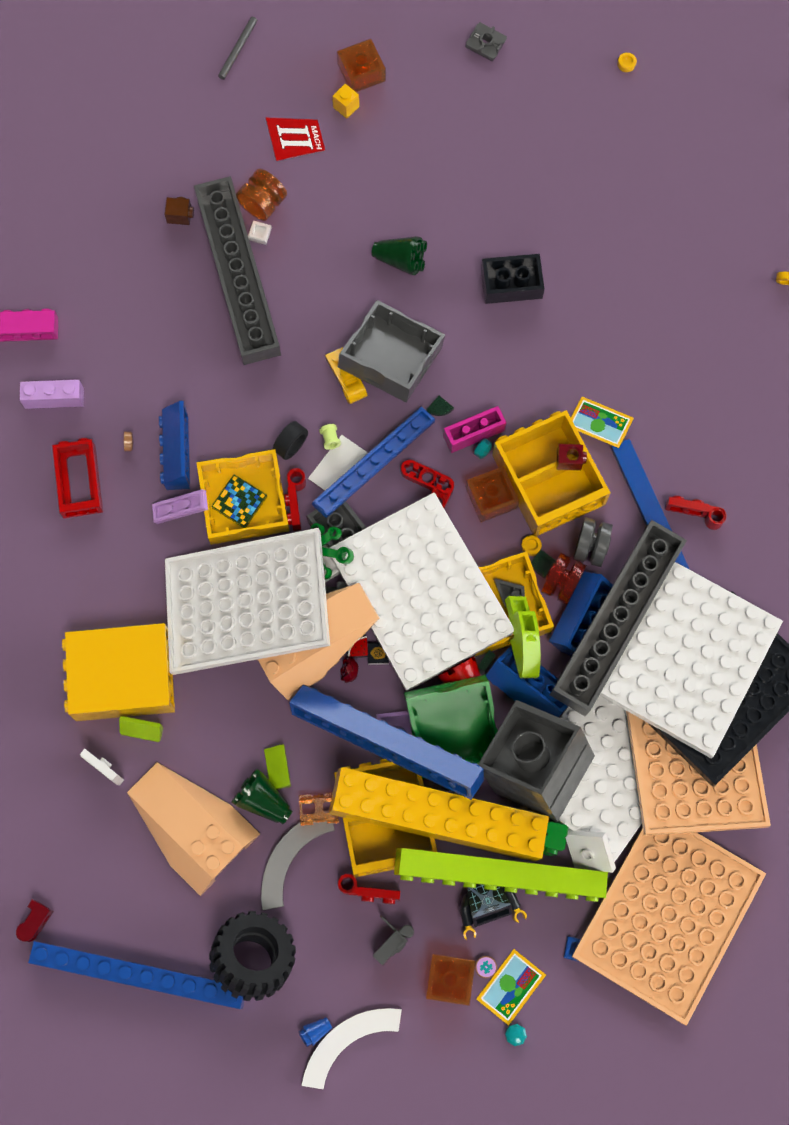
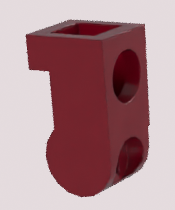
(34, 923)

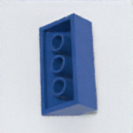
(175, 447)
(580, 611)
(526, 690)

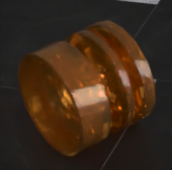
(261, 194)

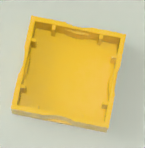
(261, 472)
(518, 570)

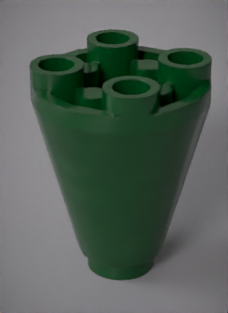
(402, 253)
(262, 799)

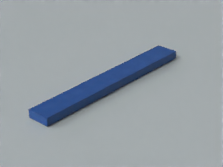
(373, 462)
(641, 488)

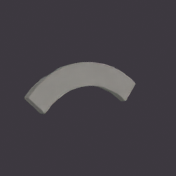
(282, 858)

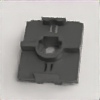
(487, 50)

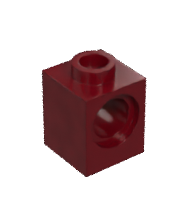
(564, 463)

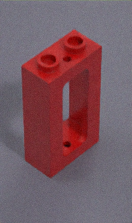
(61, 453)

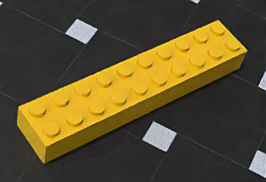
(438, 814)

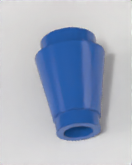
(314, 1031)

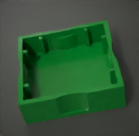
(454, 716)

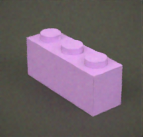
(51, 394)

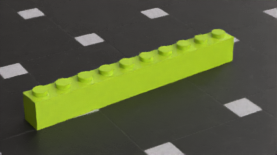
(500, 873)

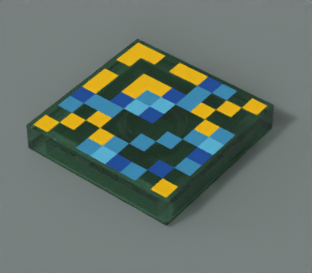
(239, 501)

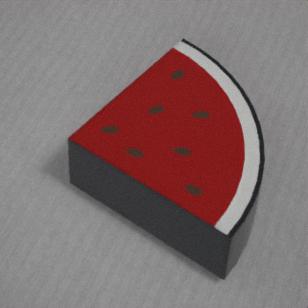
(359, 649)

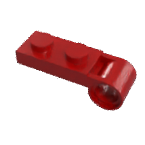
(291, 497)
(697, 508)
(369, 894)

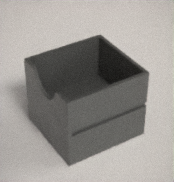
(537, 760)

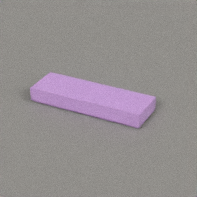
(179, 506)

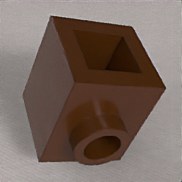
(178, 211)

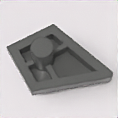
(508, 589)

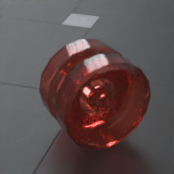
(561, 577)

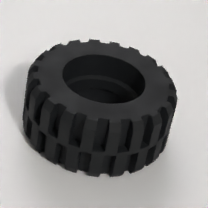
(263, 932)

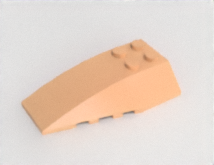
(348, 620)
(190, 825)

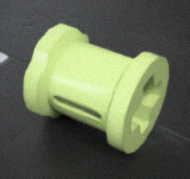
(330, 436)

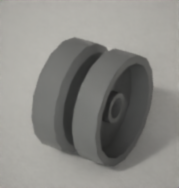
(597, 542)

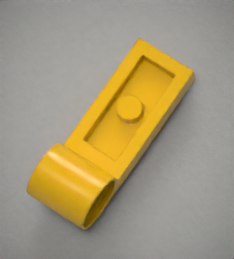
(351, 385)

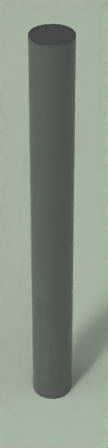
(237, 48)

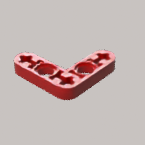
(443, 495)

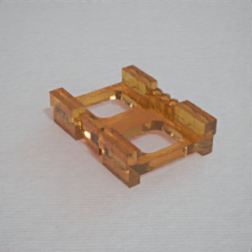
(319, 815)

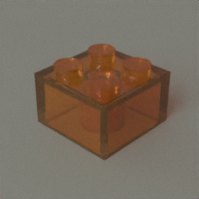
(361, 65)
(492, 494)
(450, 979)

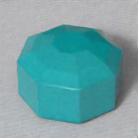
(483, 448)
(515, 1034)

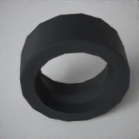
(290, 440)

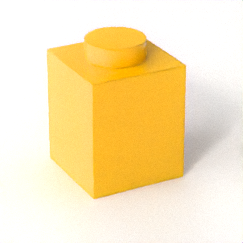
(346, 101)

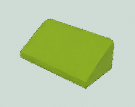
(140, 729)
(277, 766)

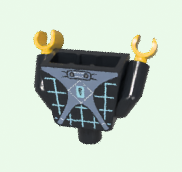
(484, 906)

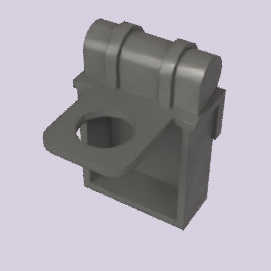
(394, 944)

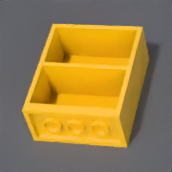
(544, 493)
(118, 672)
(374, 846)

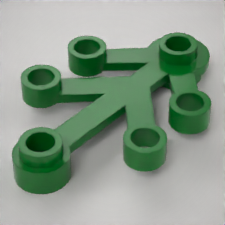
(338, 554)

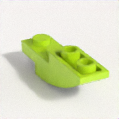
(526, 637)

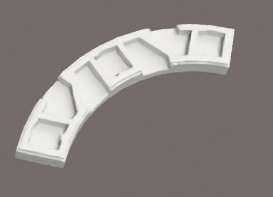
(342, 1036)

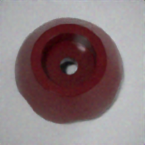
(349, 670)

